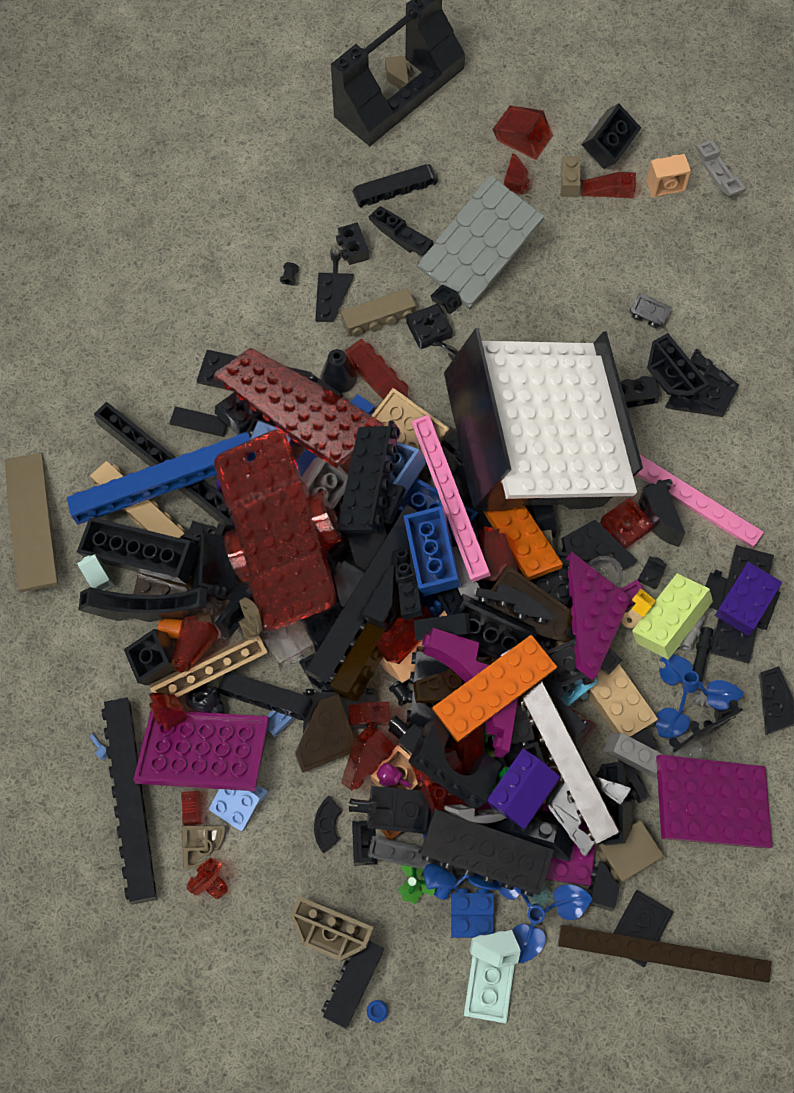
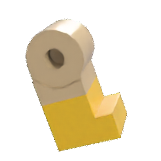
(634, 614)

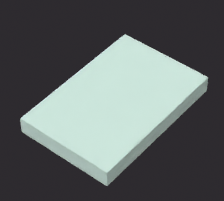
(488, 991)

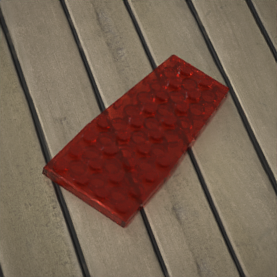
(297, 405)

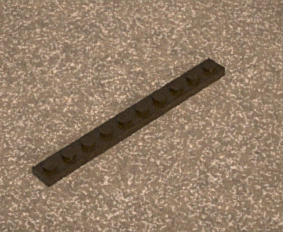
(664, 953)

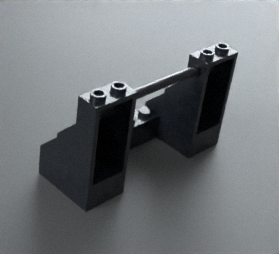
(428, 47)

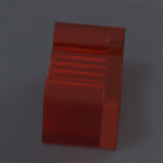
(191, 807)

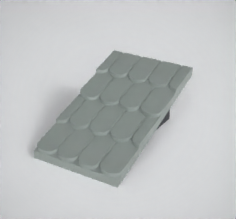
(480, 241)

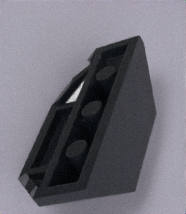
(674, 369)
(622, 813)
(542, 830)

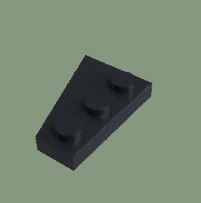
(776, 701)

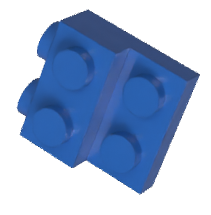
(471, 913)

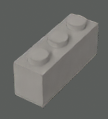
(632, 753)

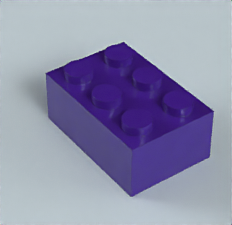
(748, 599)

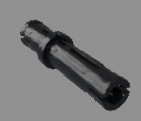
(703, 648)

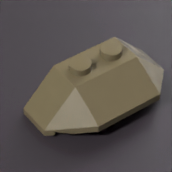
(329, 930)

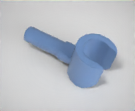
(101, 752)

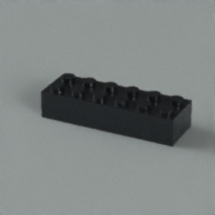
(139, 550)

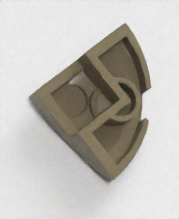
(251, 624)
(207, 839)

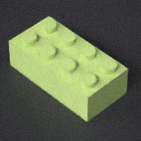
(672, 616)

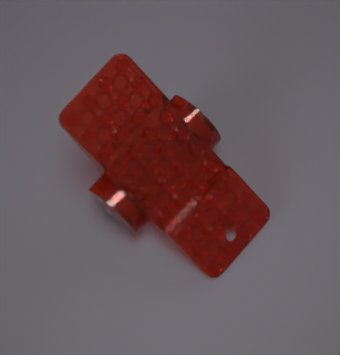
(277, 531)

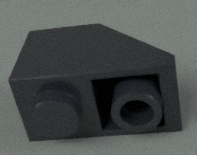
(604, 888)

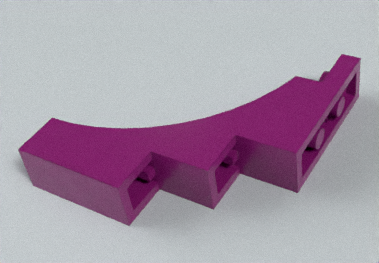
(461, 657)

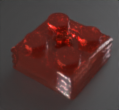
(623, 513)

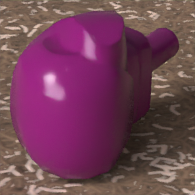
(390, 775)

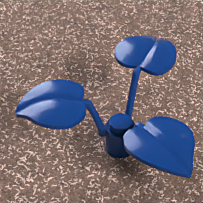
(720, 693)
(445, 881)
(570, 904)

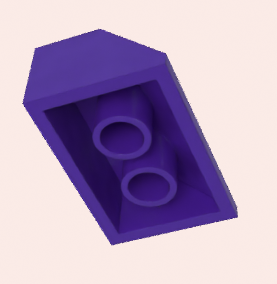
(523, 789)

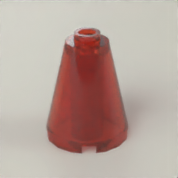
(192, 642)

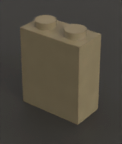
(633, 856)

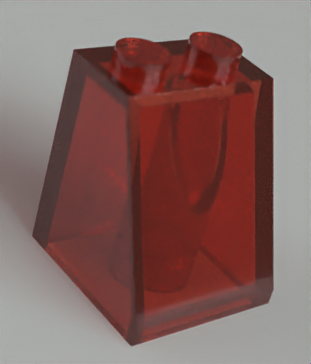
(524, 130)
(495, 551)

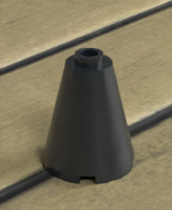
(339, 371)

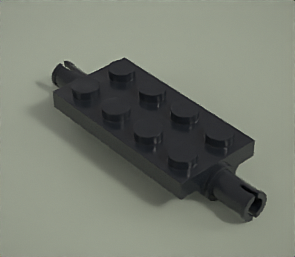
(394, 809)

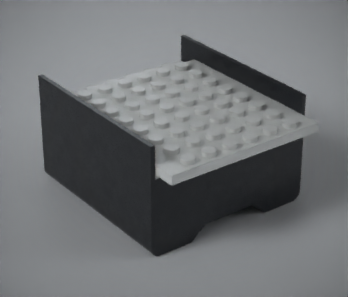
(541, 423)

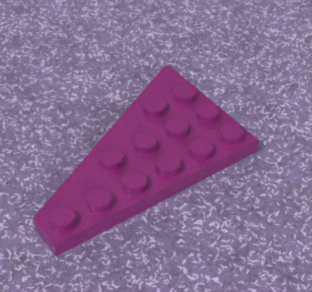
(595, 614)

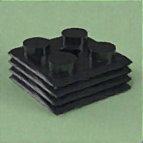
(427, 335)
(236, 413)

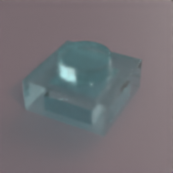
(543, 899)

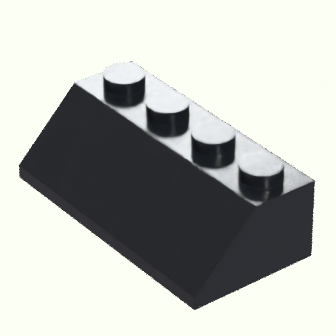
(492, 628)

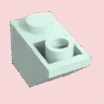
(96, 573)
(496, 949)

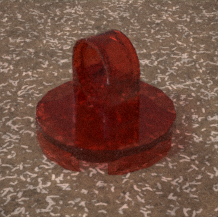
(208, 880)

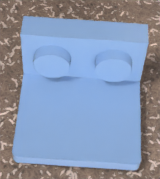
(237, 805)

